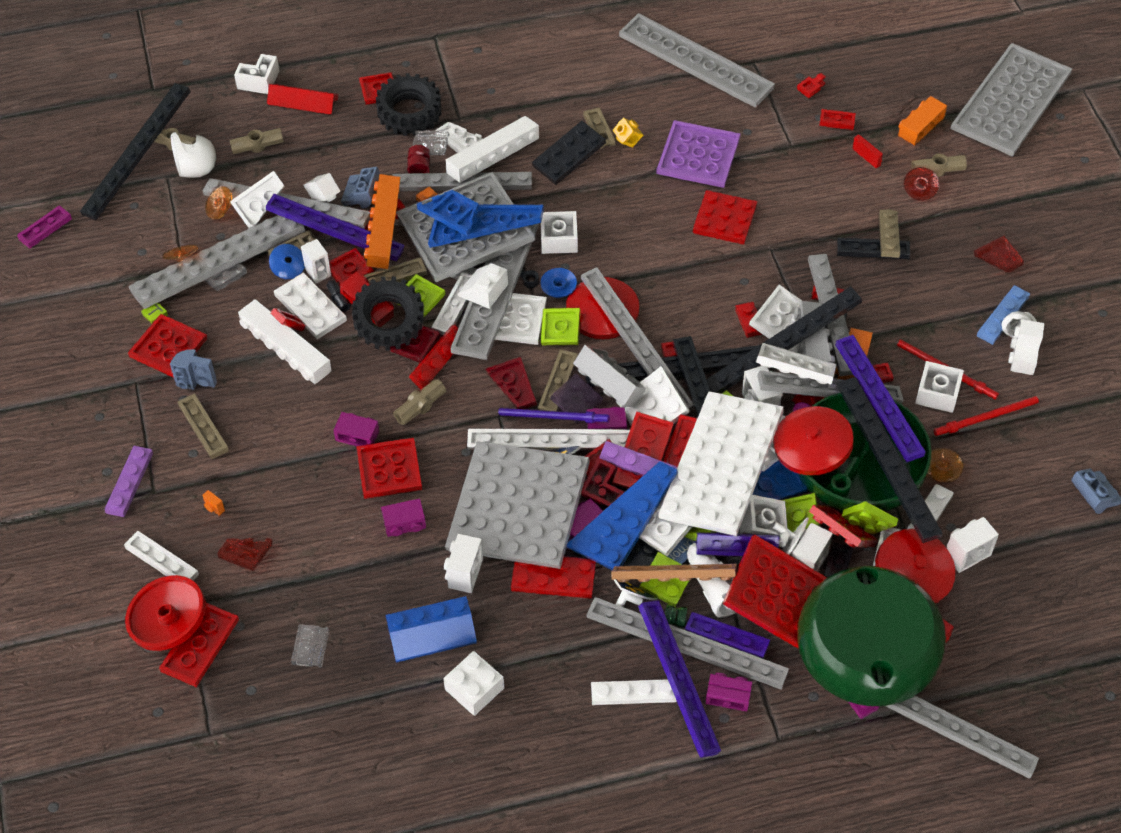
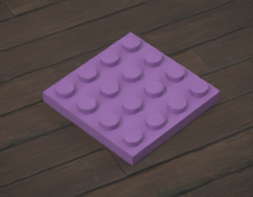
(698, 154)

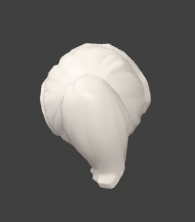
(1013, 320)

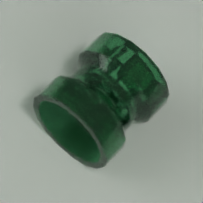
(671, 615)

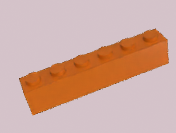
(383, 221)

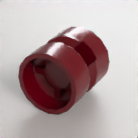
(418, 159)

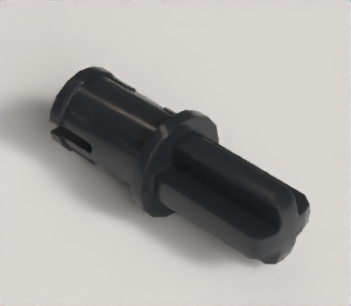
(336, 296)

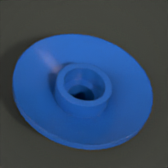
(281, 267)
(558, 282)

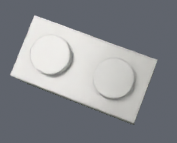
(322, 188)
(316, 261)

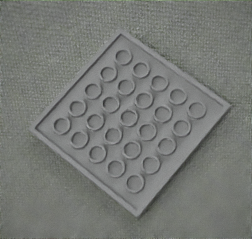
(458, 256)
(520, 502)

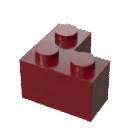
(599, 486)

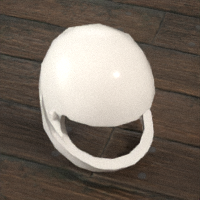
(195, 158)

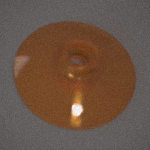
(218, 202)
(180, 253)
(948, 460)

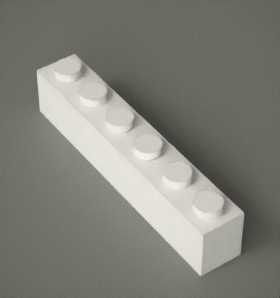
(492, 149)
(284, 342)

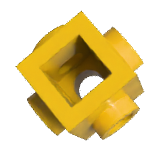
(628, 132)

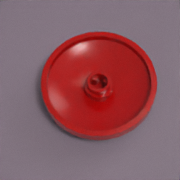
(593, 320)
(813, 440)
(924, 563)
(165, 613)

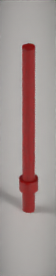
(980, 387)
(954, 426)

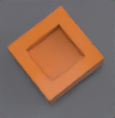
(425, 194)
(213, 503)

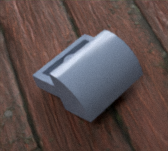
(361, 188)
(192, 370)
(1096, 490)

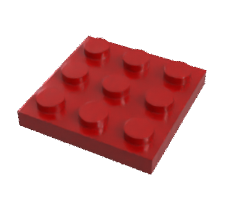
(725, 217)
(163, 341)
(389, 468)
(854, 534)

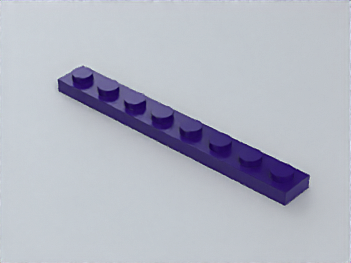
(325, 223)
(880, 399)
(679, 679)

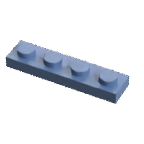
(1011, 303)

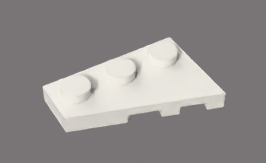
(459, 137)
(253, 201)

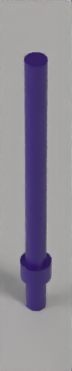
(588, 417)

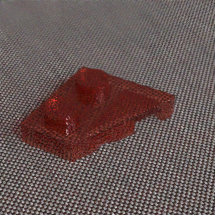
(1000, 254)
(244, 552)

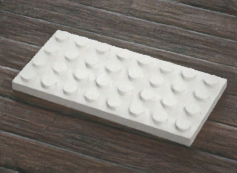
(721, 463)

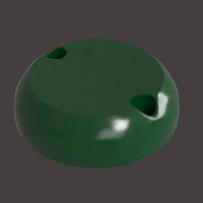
(861, 476)
(868, 629)

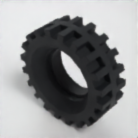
(408, 88)
(388, 291)

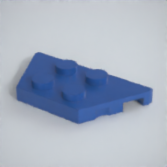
(452, 210)

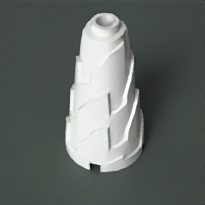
(714, 589)

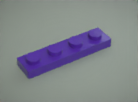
(728, 544)
(727, 635)

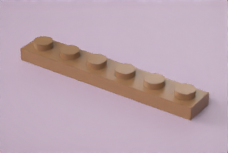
(666, 572)

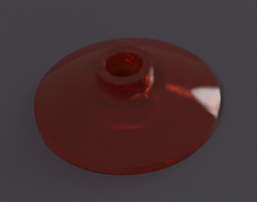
(924, 177)

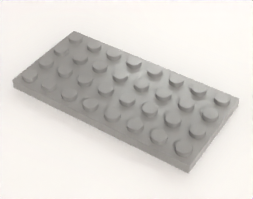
(1011, 99)

